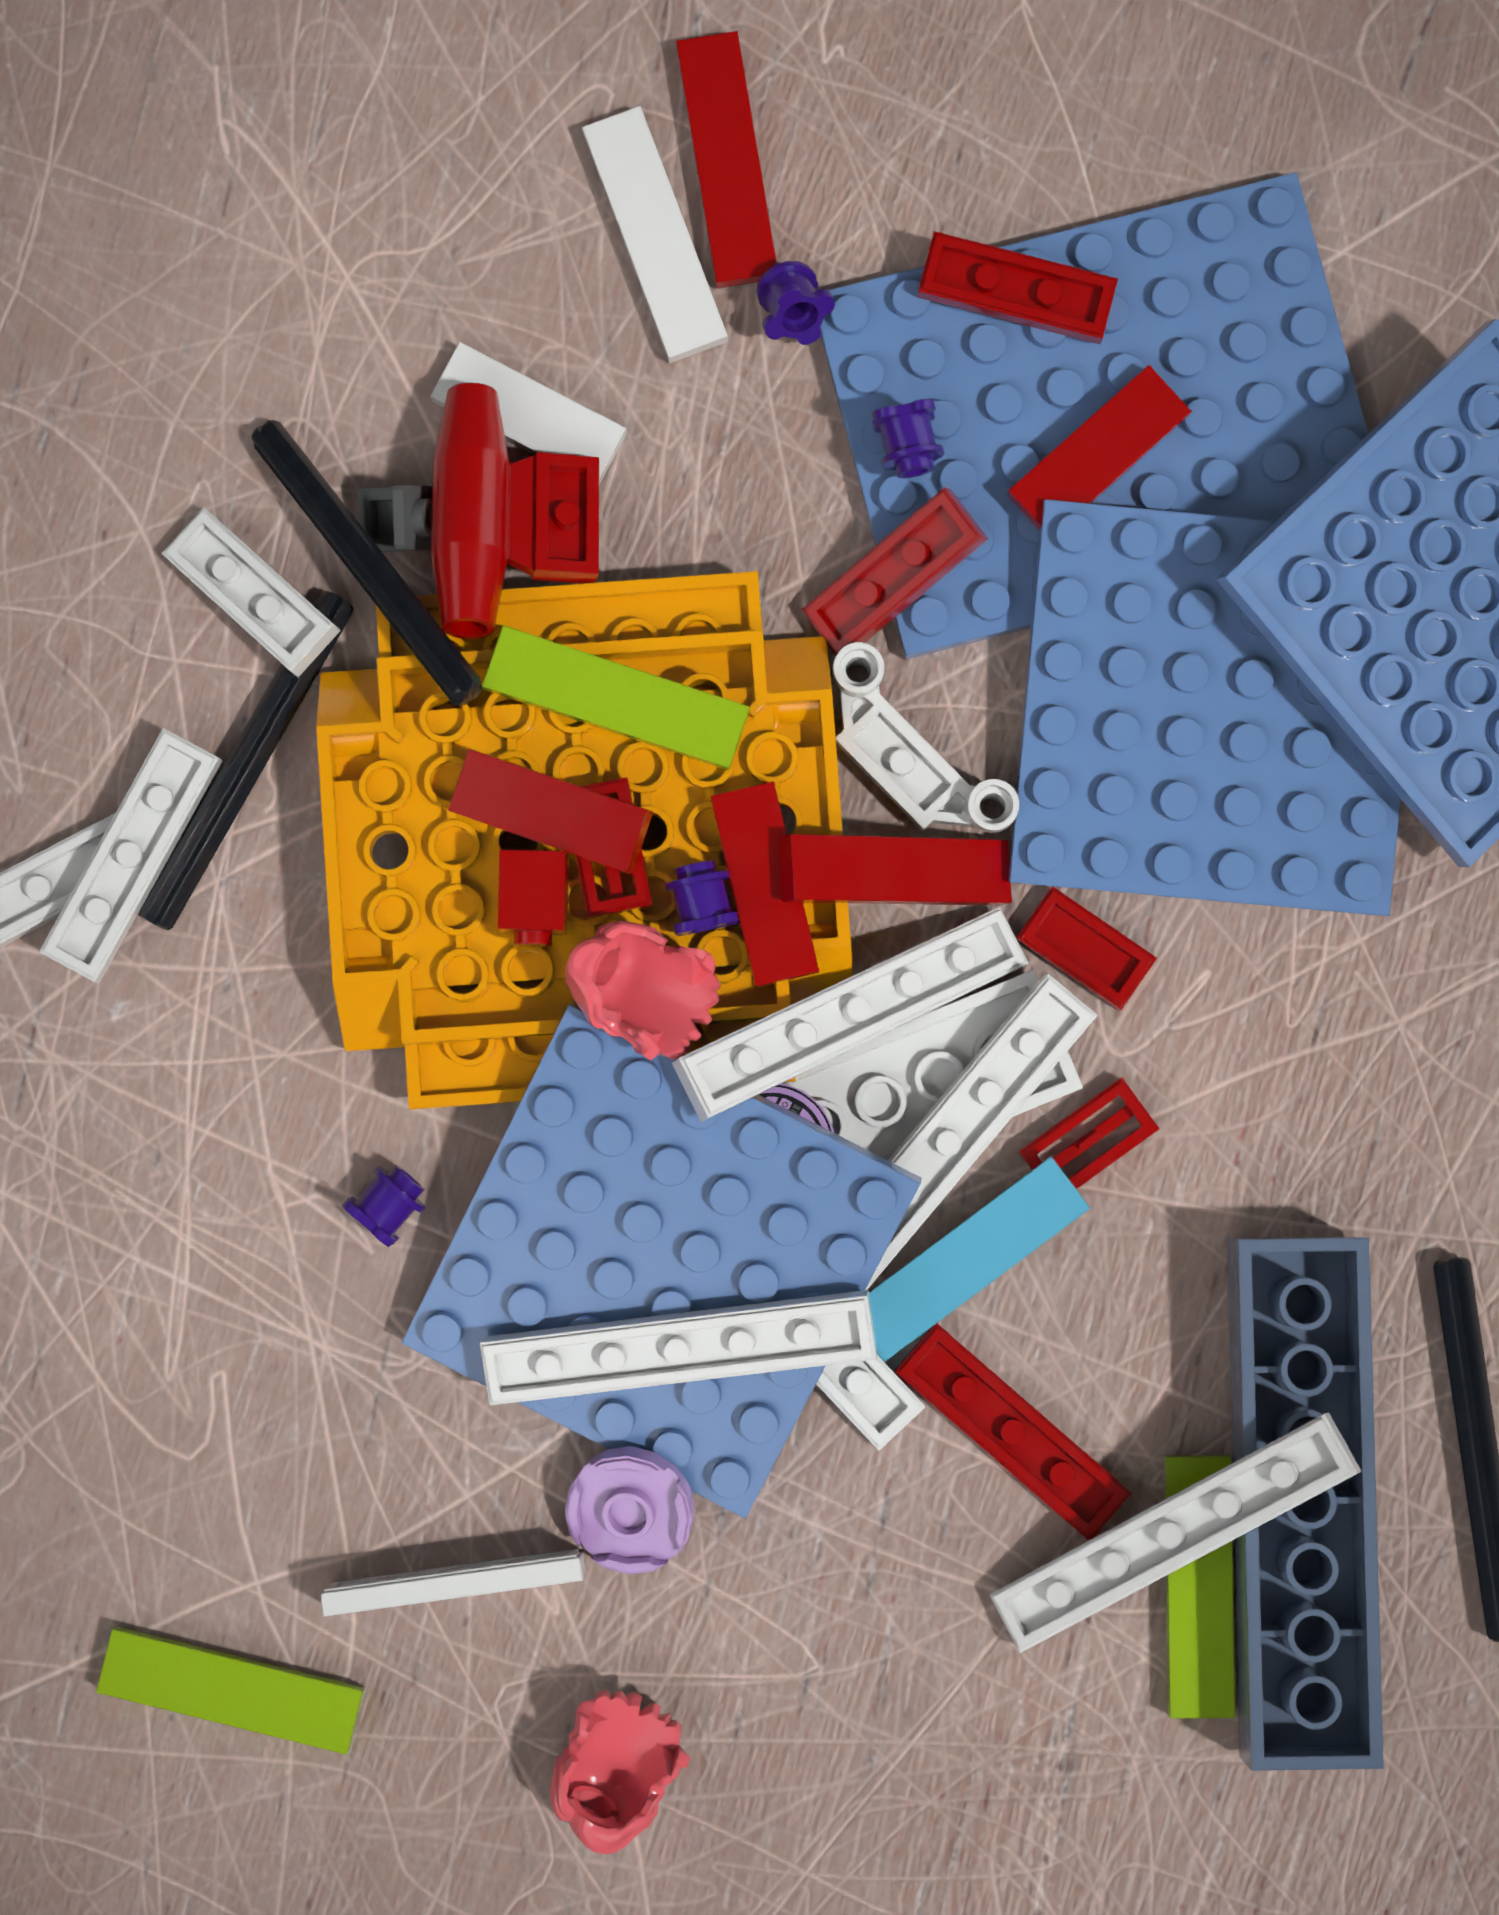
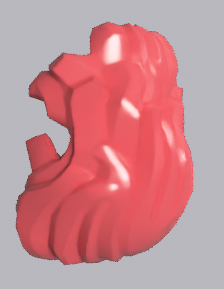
(643, 988)
(615, 1769)

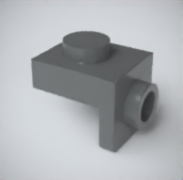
(397, 516)

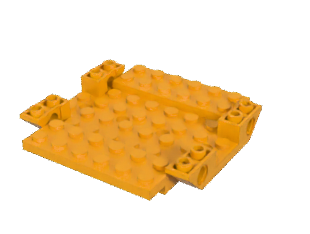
(421, 941)

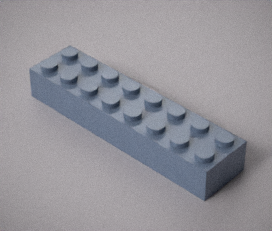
(1312, 1572)

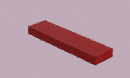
(726, 158)
(894, 870)
(1012, 1431)

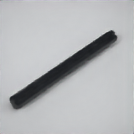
(367, 563)
(237, 779)
(1473, 1423)

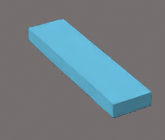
(973, 1255)

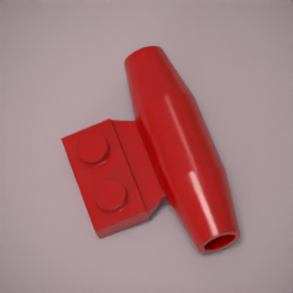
(496, 513)

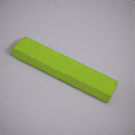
(616, 698)
(1199, 1613)
(230, 1690)

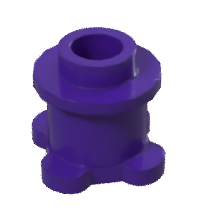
(794, 303)
(908, 437)
(701, 899)
(386, 1203)

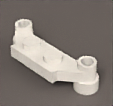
(903, 760)

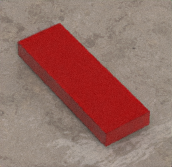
(1017, 287)
(1102, 446)
(895, 572)
(550, 811)
(772, 930)

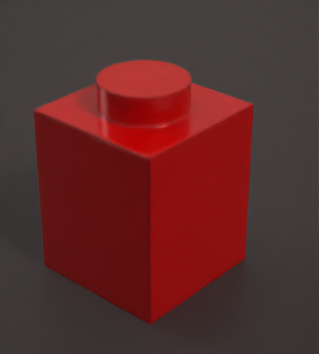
(533, 895)

